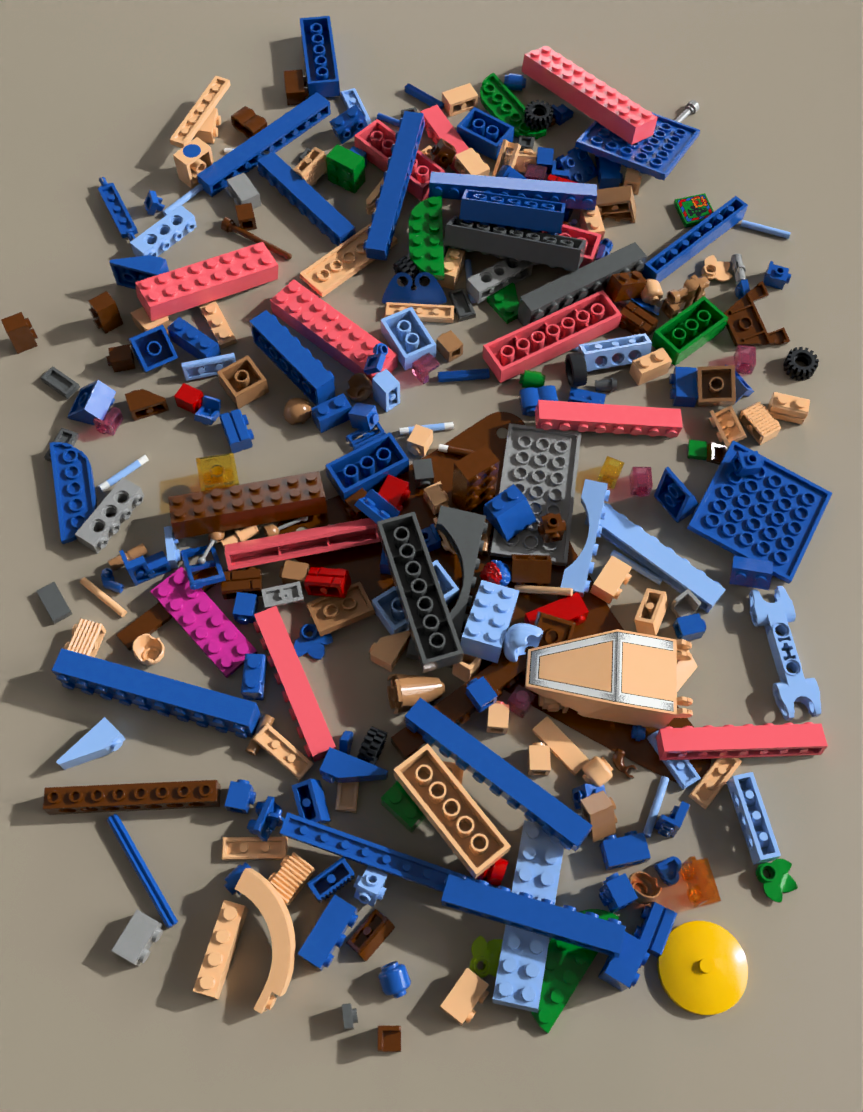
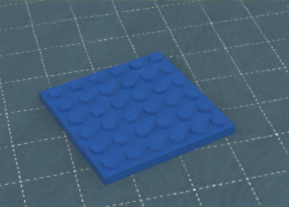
(650, 156)
(761, 514)

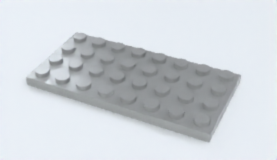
(545, 471)

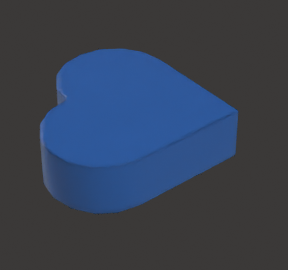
(345, 742)
(669, 869)

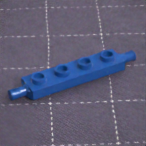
(117, 209)

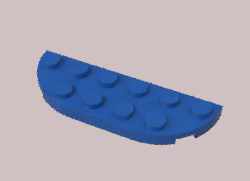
(73, 488)

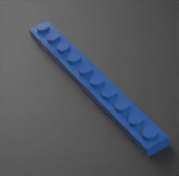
(366, 852)

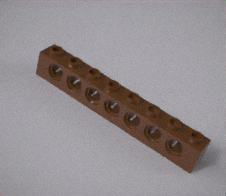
(132, 797)

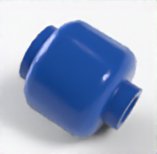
(394, 979)

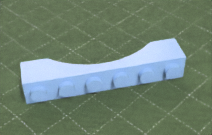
(592, 500)

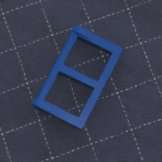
(199, 583)

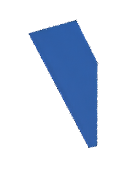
(652, 308)

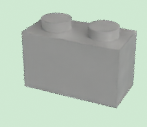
(243, 191)
(138, 938)

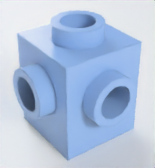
(370, 886)

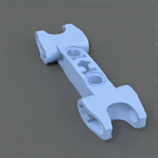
(792, 686)

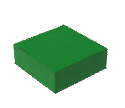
(697, 450)

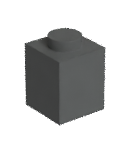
(423, 473)

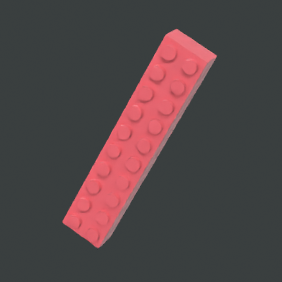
(589, 95)

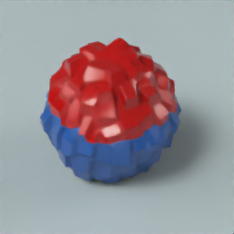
(496, 573)

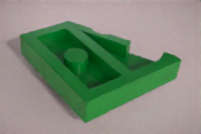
(505, 303)

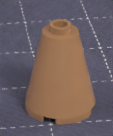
(407, 690)

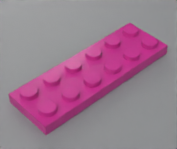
(203, 622)

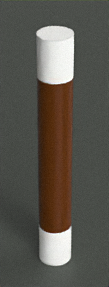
(454, 450)

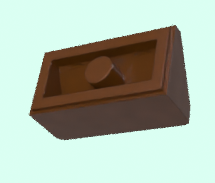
(370, 934)

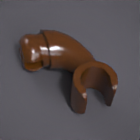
(618, 761)

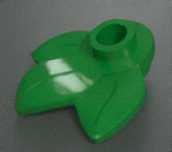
(778, 880)

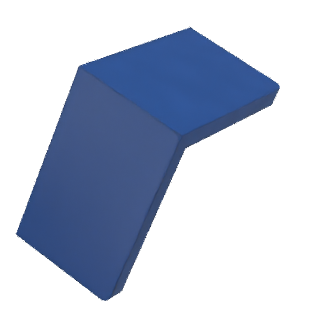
(146, 568)

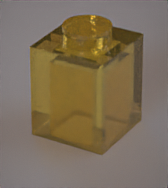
(610, 472)

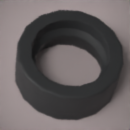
(576, 369)

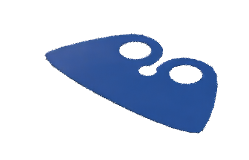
(428, 294)

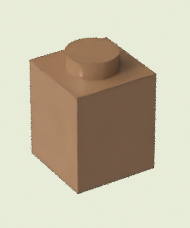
(449, 346)
(294, 572)

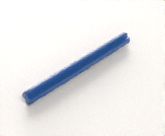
(142, 871)

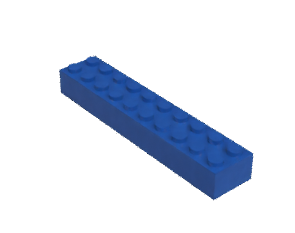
(157, 693)

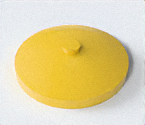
(702, 968)

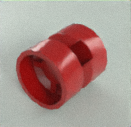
(495, 872)

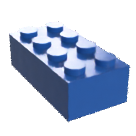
(367, 466)

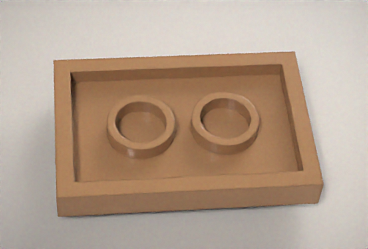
(335, 612)

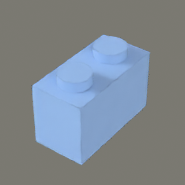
(386, 390)

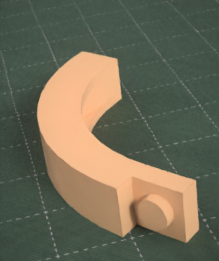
(281, 930)

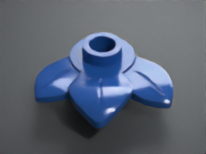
(311, 644)

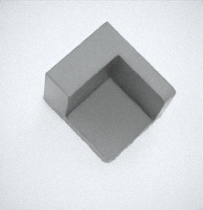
(685, 604)

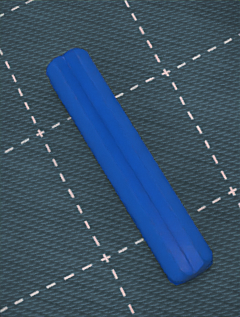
(423, 96)
(461, 375)

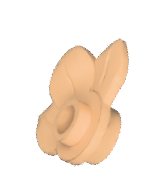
(716, 269)

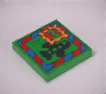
(693, 209)

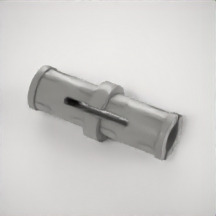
(737, 262)

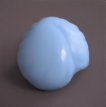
(519, 638)

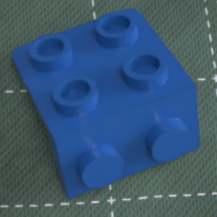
(578, 165)

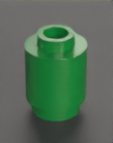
(531, 379)

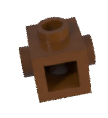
(443, 153)
(551, 527)

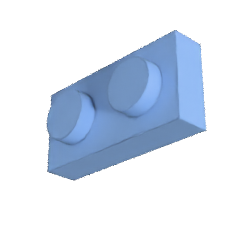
(173, 553)

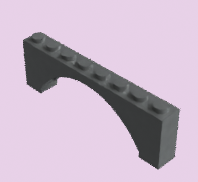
(464, 533)

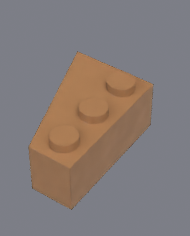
(617, 203)

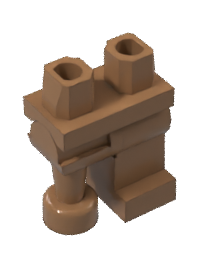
(686, 296)

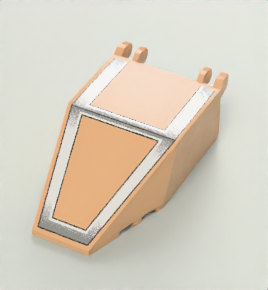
(612, 677)

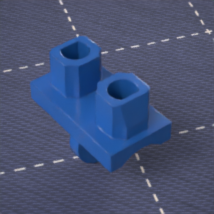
(268, 819)

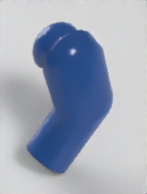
(109, 582)

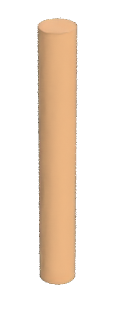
(544, 590)
(103, 597)

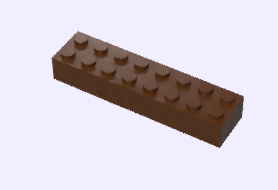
(247, 505)

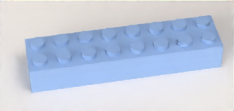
(525, 952)

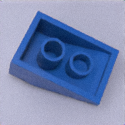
(134, 269)
(675, 496)

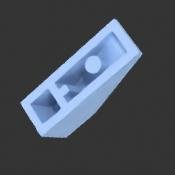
(95, 744)

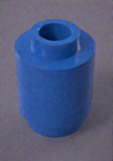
(515, 81)
(233, 878)

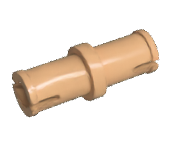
(240, 536)

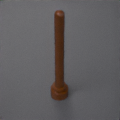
(229, 226)

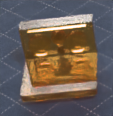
(700, 882)

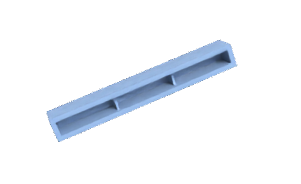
(659, 558)

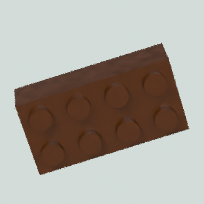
(475, 479)

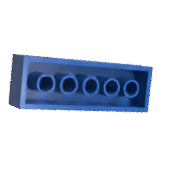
(319, 56)
(512, 211)
(292, 358)

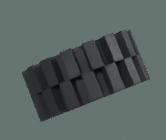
(538, 121)
(406, 266)
(796, 370)
(372, 745)

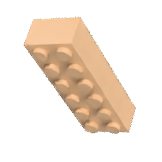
(451, 811)

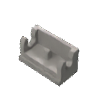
(282, 595)

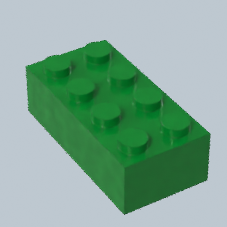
(689, 330)

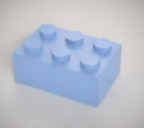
(407, 337)

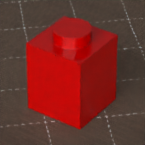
(189, 398)

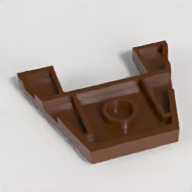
(746, 324)

